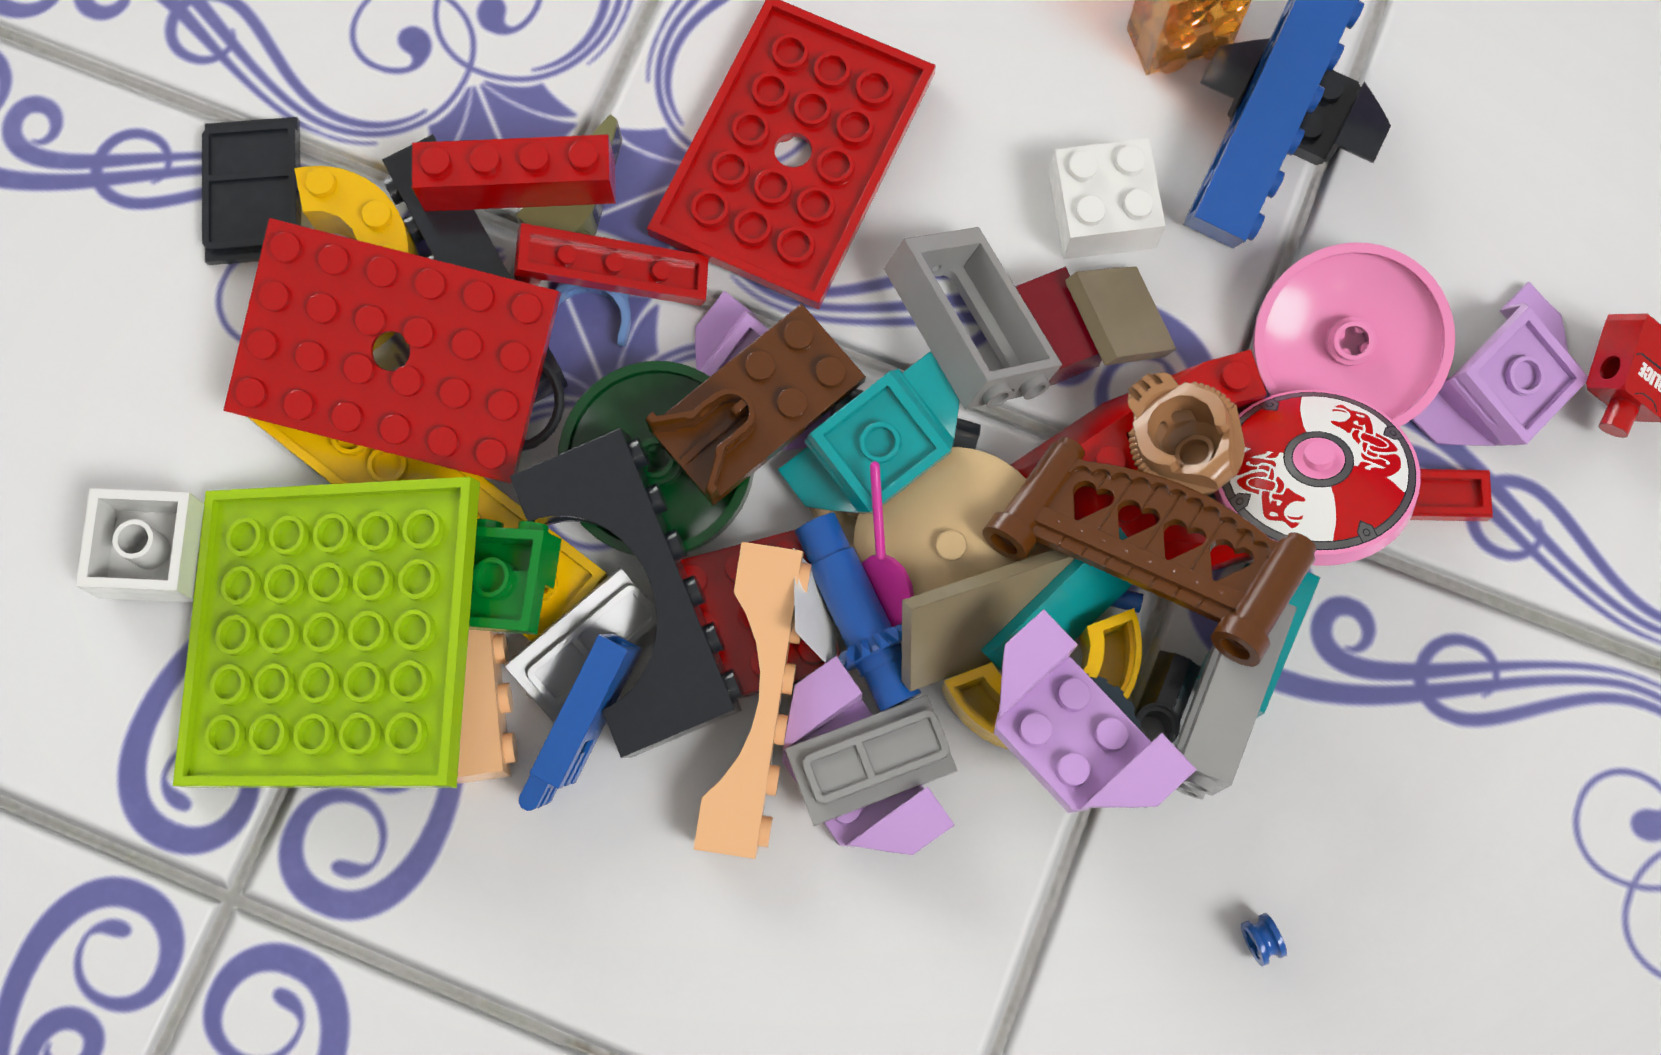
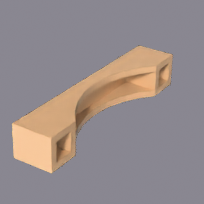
(733, 808)

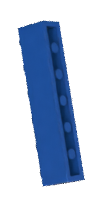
(1270, 119)

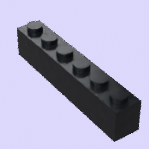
(451, 237)

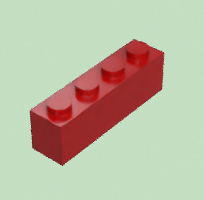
(514, 172)

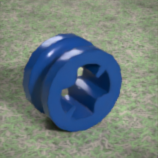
(1263, 939)

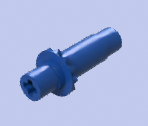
(859, 616)

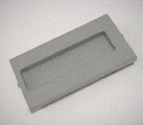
(556, 656)
(870, 760)

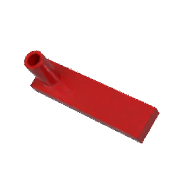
(609, 265)

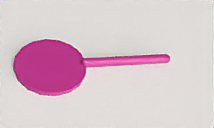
(884, 571)

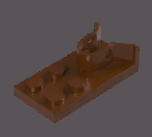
(756, 404)

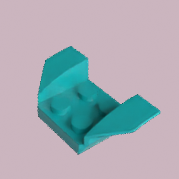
(898, 421)

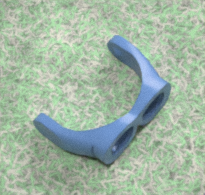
(620, 299)

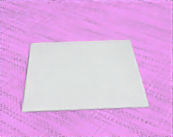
(814, 620)

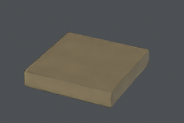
(1120, 315)

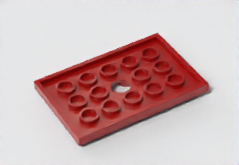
(791, 81)
(469, 366)

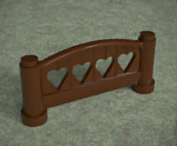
(1241, 603)

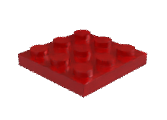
(717, 578)

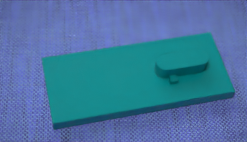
(1071, 599)

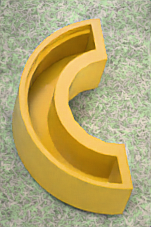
(354, 208)
(1108, 649)

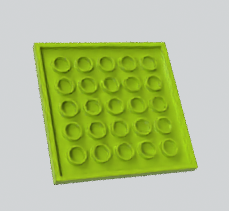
(329, 636)

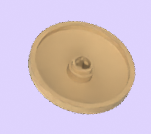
(940, 520)

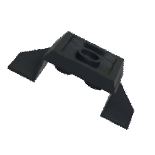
(1343, 118)

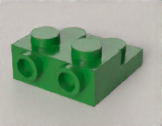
(511, 575)

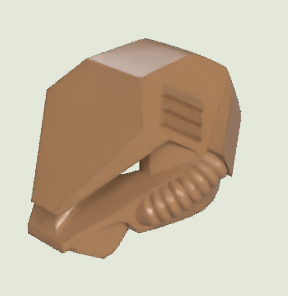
(1185, 432)

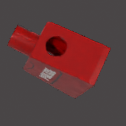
(1627, 372)

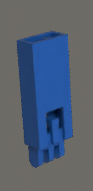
(580, 719)

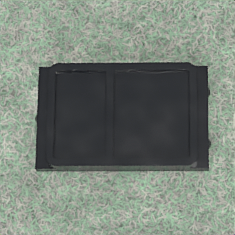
(245, 183)

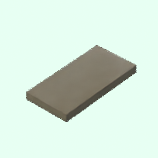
(954, 622)

